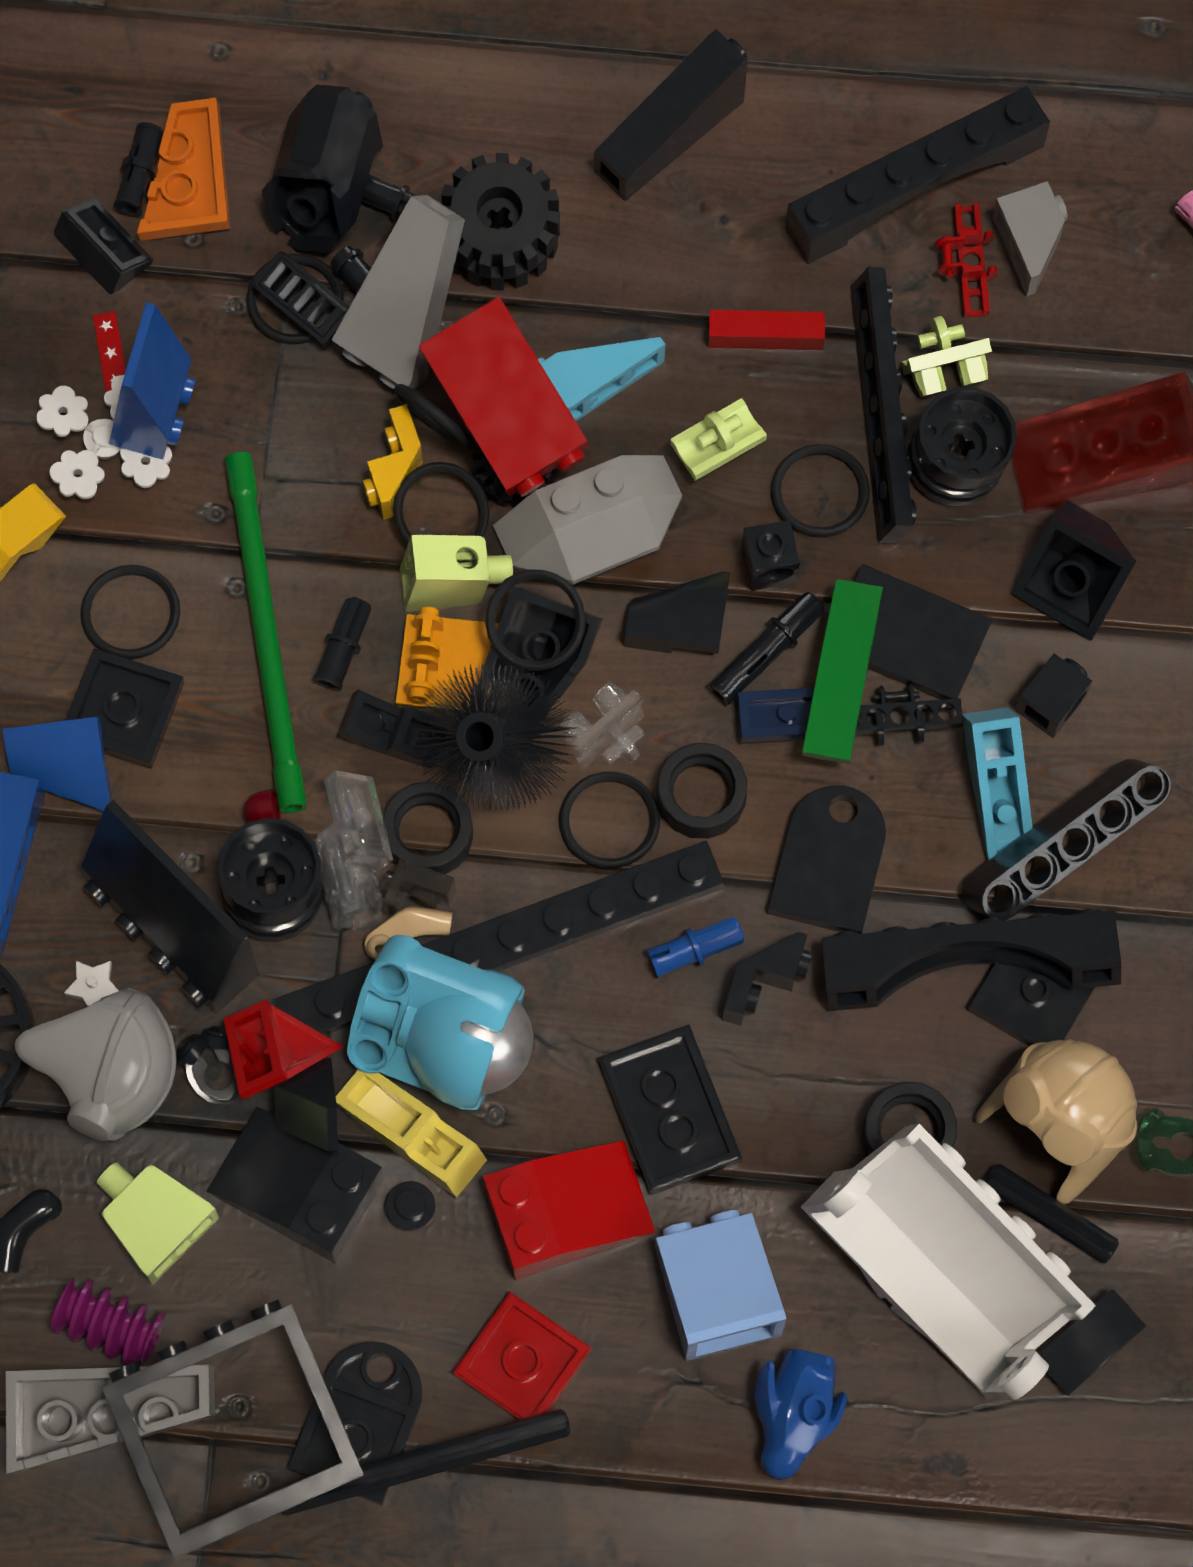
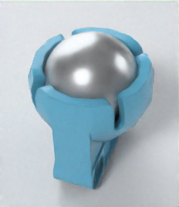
(440, 1024)

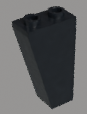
(674, 115)

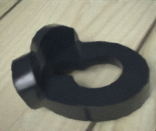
(190, 1056)

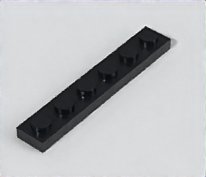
(883, 414)

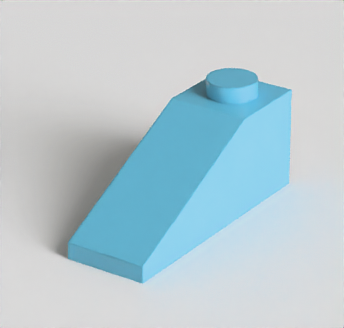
(596, 374)
(998, 776)

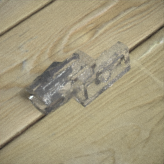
(353, 852)

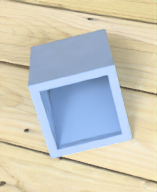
(719, 1284)

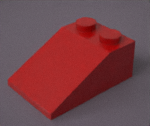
(567, 1207)

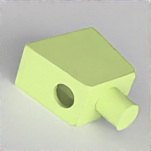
(449, 571)
(154, 1217)

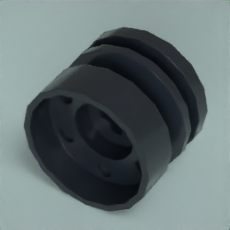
(974, 427)
(267, 854)

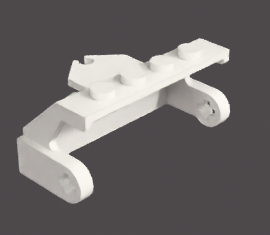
(950, 1260)

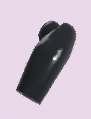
(22, 1223)

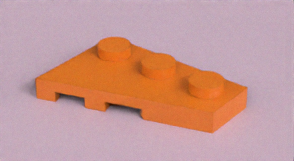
(191, 175)

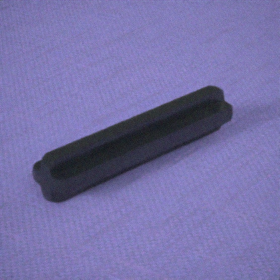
(1052, 1213)

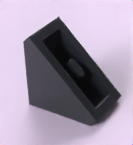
(308, 1106)

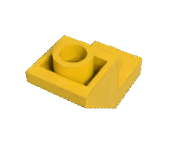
(389, 471)
(26, 525)

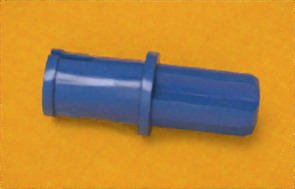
(696, 946)

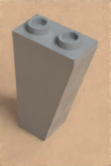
(404, 294)

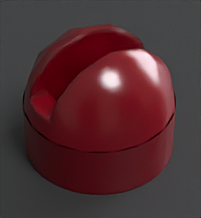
(261, 806)

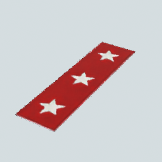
(109, 347)

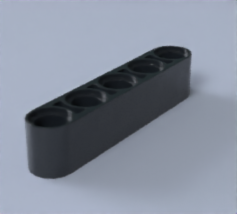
(1088, 837)

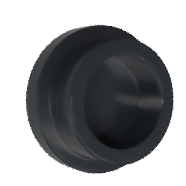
(410, 1206)

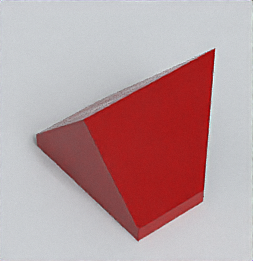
(271, 1047)

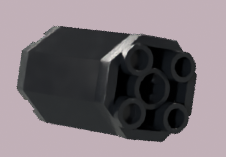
(323, 167)

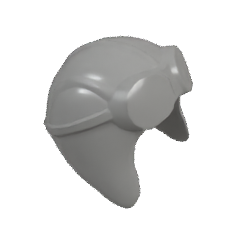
(107, 1060)

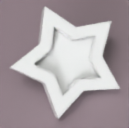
(92, 983)

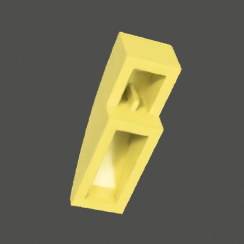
(411, 1130)

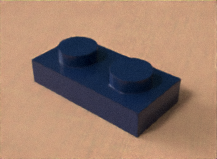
(774, 714)

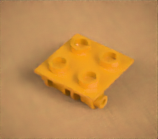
(434, 649)

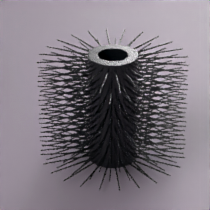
(494, 737)

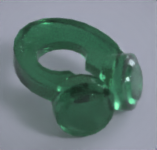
(1155, 1125)

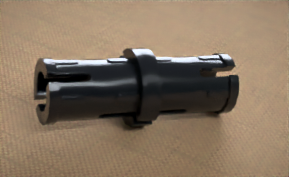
(139, 169)

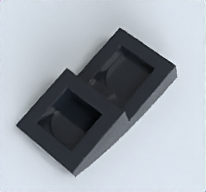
(388, 728)
(1091, 1341)

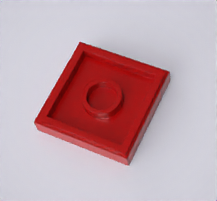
(522, 1360)

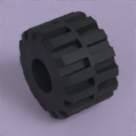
(507, 196)

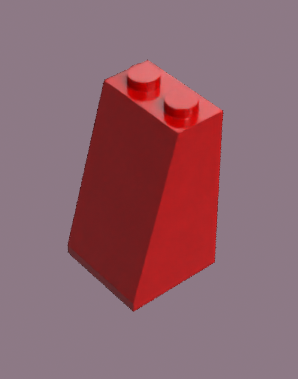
(505, 398)

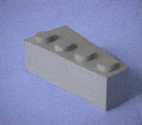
(67, 1414)

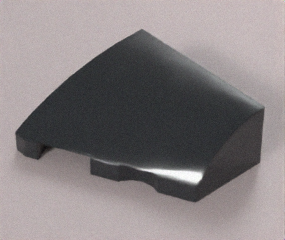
(680, 616)

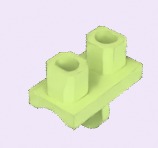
(927, 369)
(718, 439)

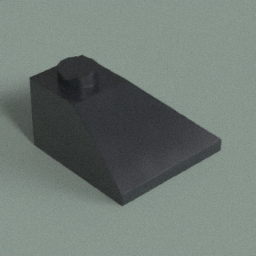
(1076, 570)

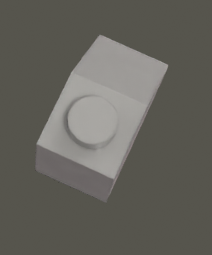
(1030, 230)

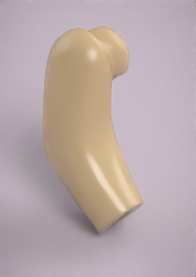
(408, 921)

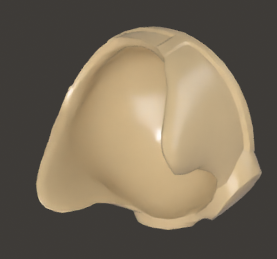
(1074, 1103)

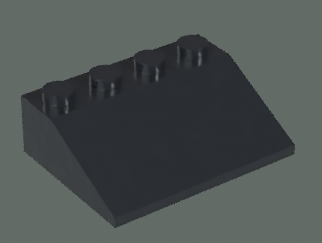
(167, 911)

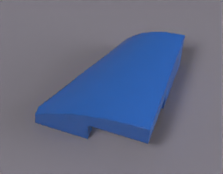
(64, 758)

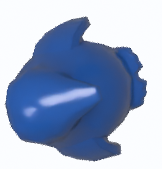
(796, 1409)

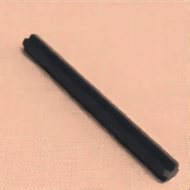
(446, 1456)

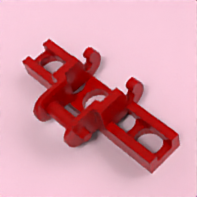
(968, 236)

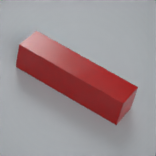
(766, 329)

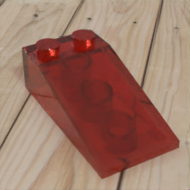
(1108, 446)

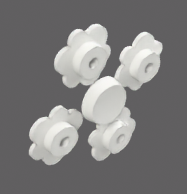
(96, 439)

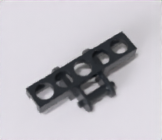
(914, 709)

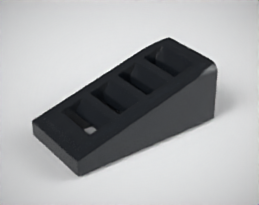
(279, 283)

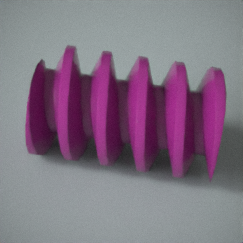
(106, 1323)

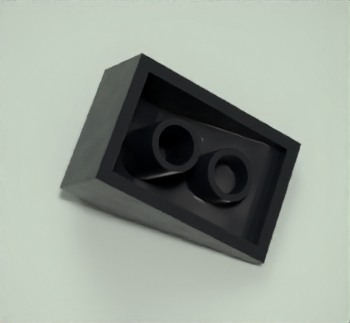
(297, 1186)

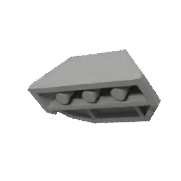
(592, 518)

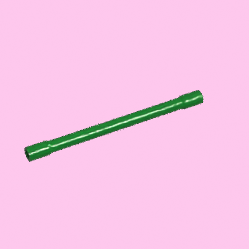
(286, 770)

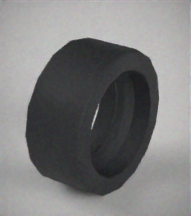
(708, 755)
(421, 794)
(909, 1093)

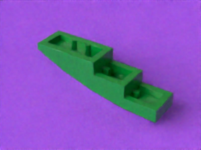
(842, 671)

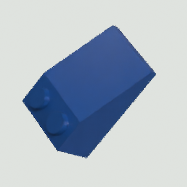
(152, 389)

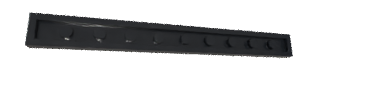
(533, 929)

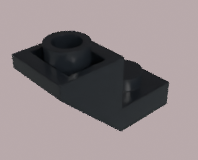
(773, 966)

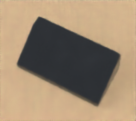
(101, 245)

